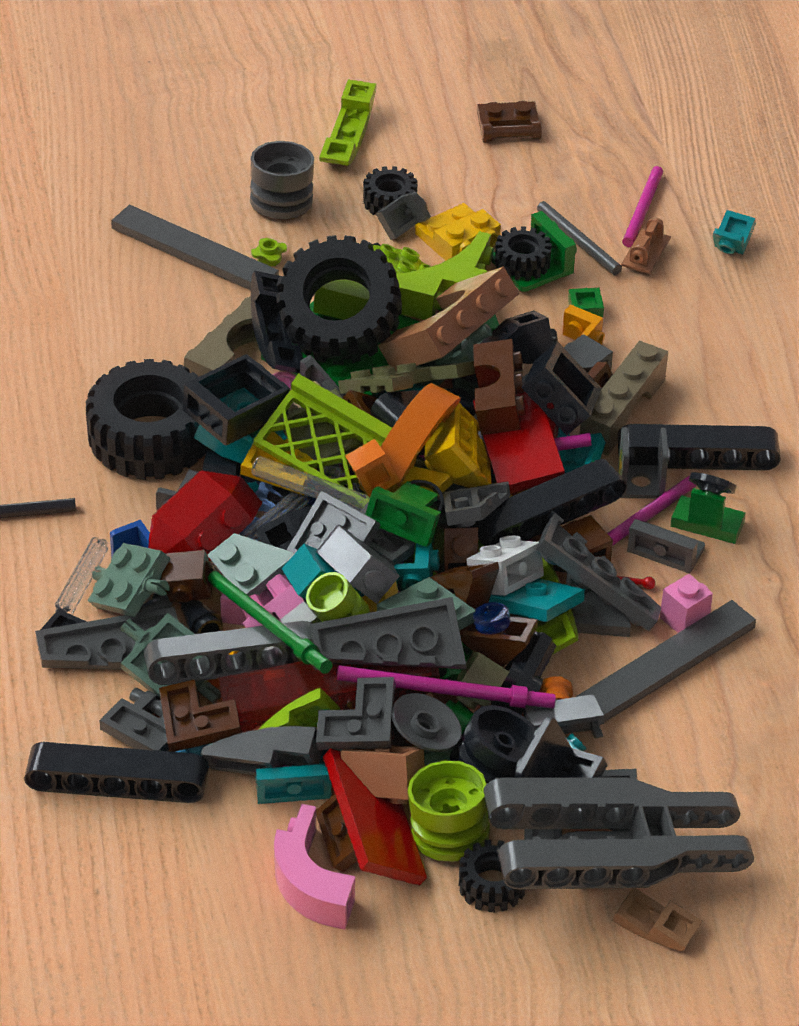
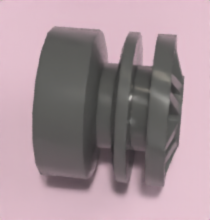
(281, 179)

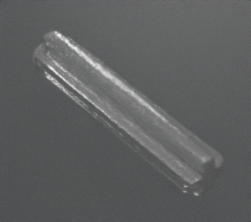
(82, 575)

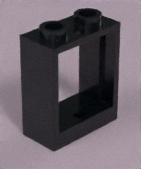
(204, 393)
(572, 399)

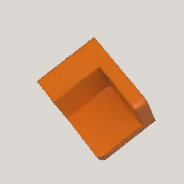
(372, 467)

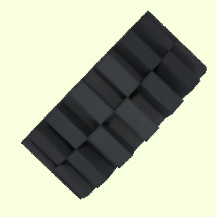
(386, 186)
(536, 250)
(481, 890)

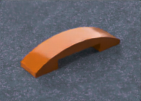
(416, 426)

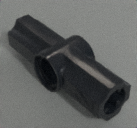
(528, 666)

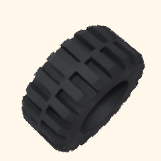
(332, 262)
(138, 446)

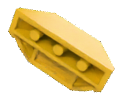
(459, 450)

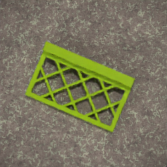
(326, 408)

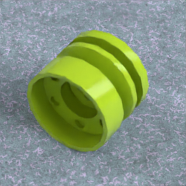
(448, 809)

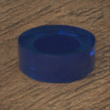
(491, 618)

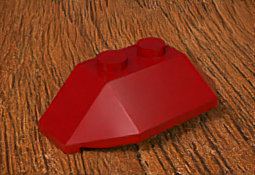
(203, 514)

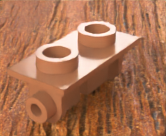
(647, 247)

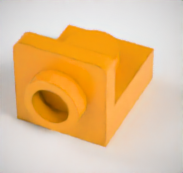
(580, 322)

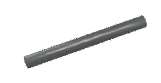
(581, 239)

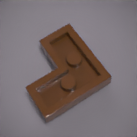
(191, 725)

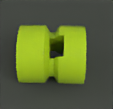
(334, 598)

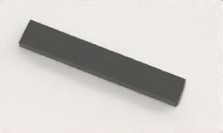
(188, 246)
(671, 659)

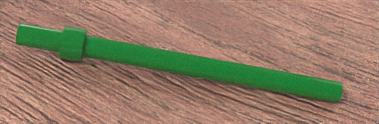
(303, 649)

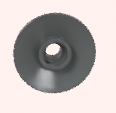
(426, 722)

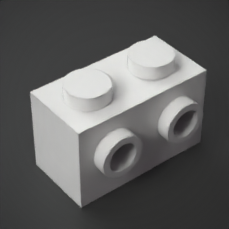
(517, 562)

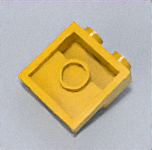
(456, 229)

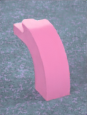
(308, 888)

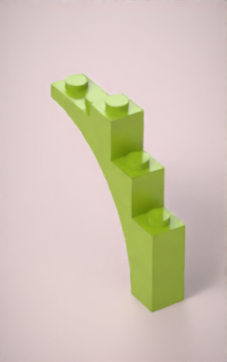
(417, 288)

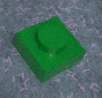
(587, 299)

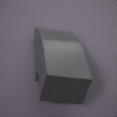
(264, 749)

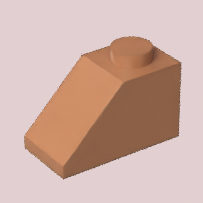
(386, 770)

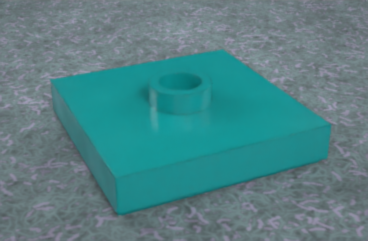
(541, 599)

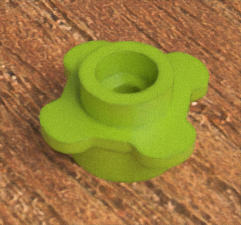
(269, 251)

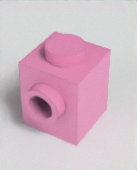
(685, 603)

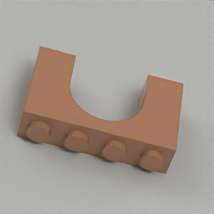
(464, 309)

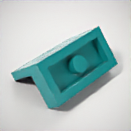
(293, 783)

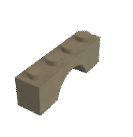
(220, 343)
(638, 375)

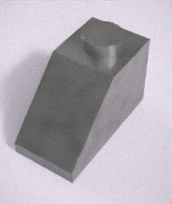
(358, 563)

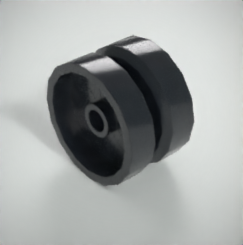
(494, 741)

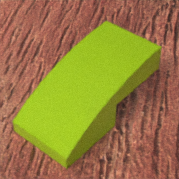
(302, 710)

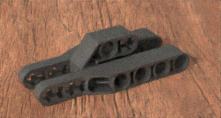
(610, 858)

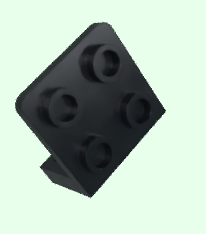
(554, 757)

